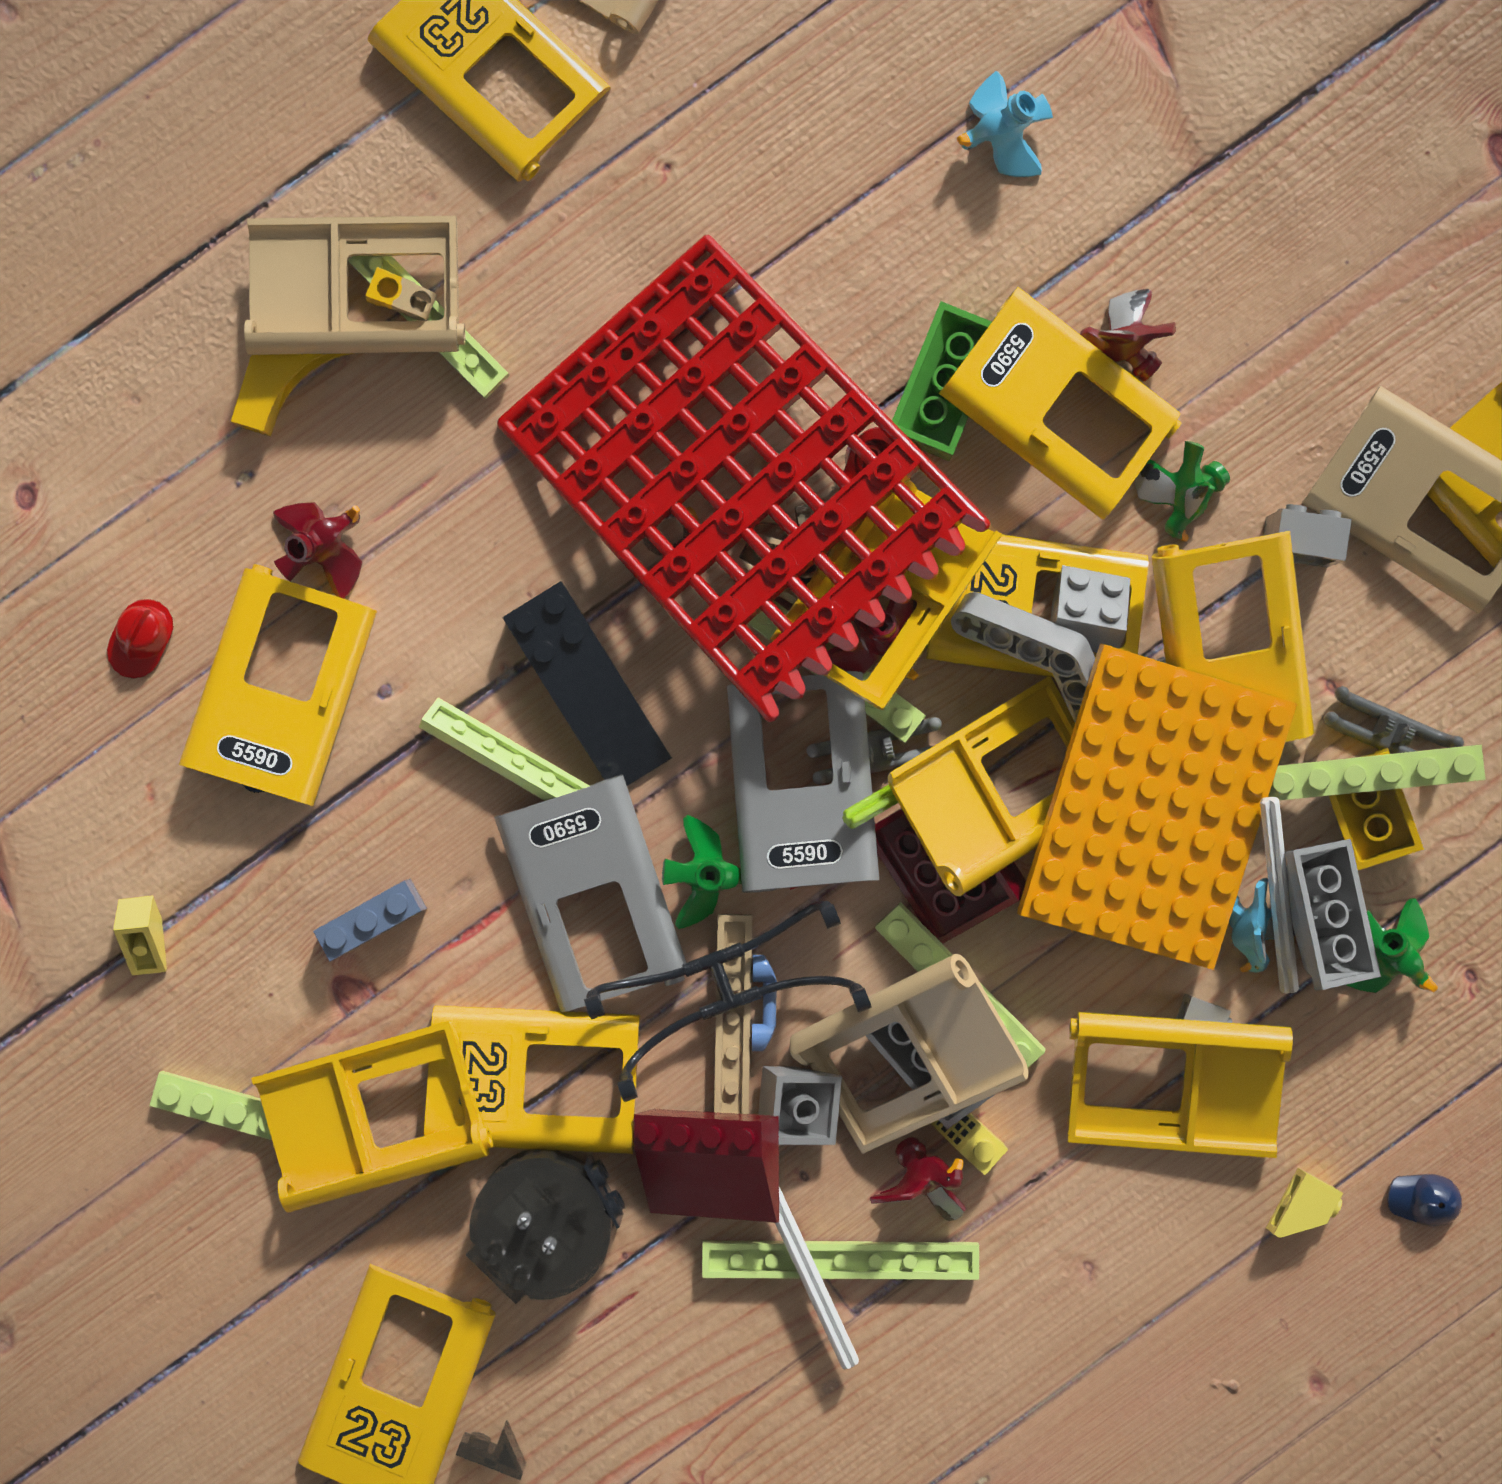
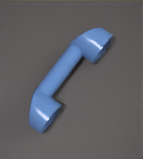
(763, 1032)

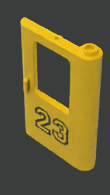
(444, 39)
(1011, 578)
(496, 1059)
(377, 1437)

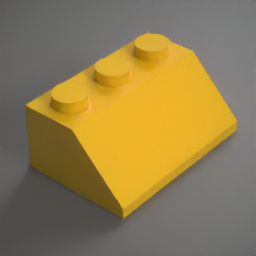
(1377, 824)

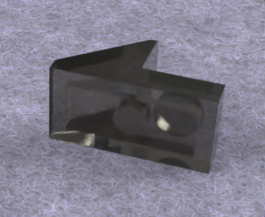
(502, 1457)

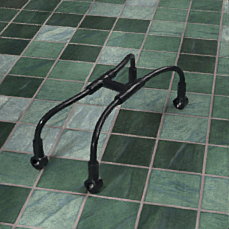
(729, 1000)

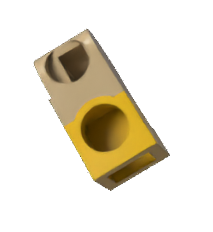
(400, 295)

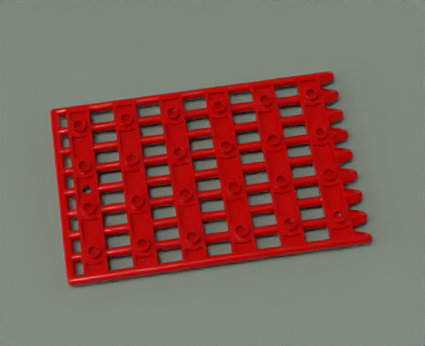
(854, 594)

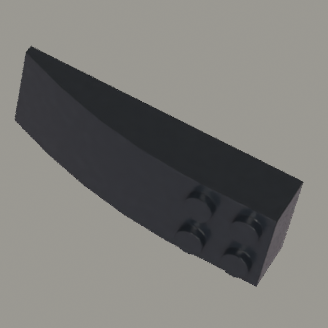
(586, 685)

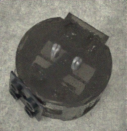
(543, 1223)

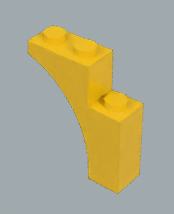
(268, 385)

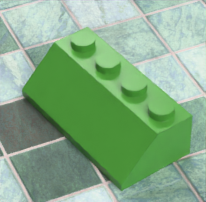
(922, 412)

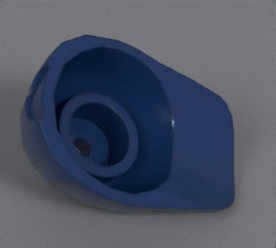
(1419, 1196)

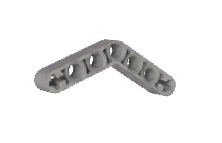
(1030, 640)

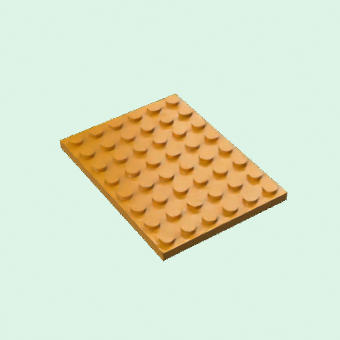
(1156, 807)

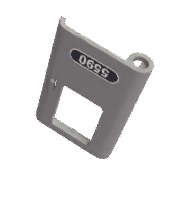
(799, 832)
(576, 846)

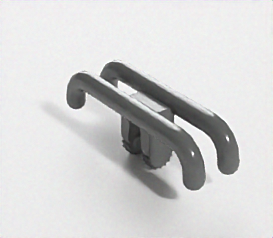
(1391, 729)

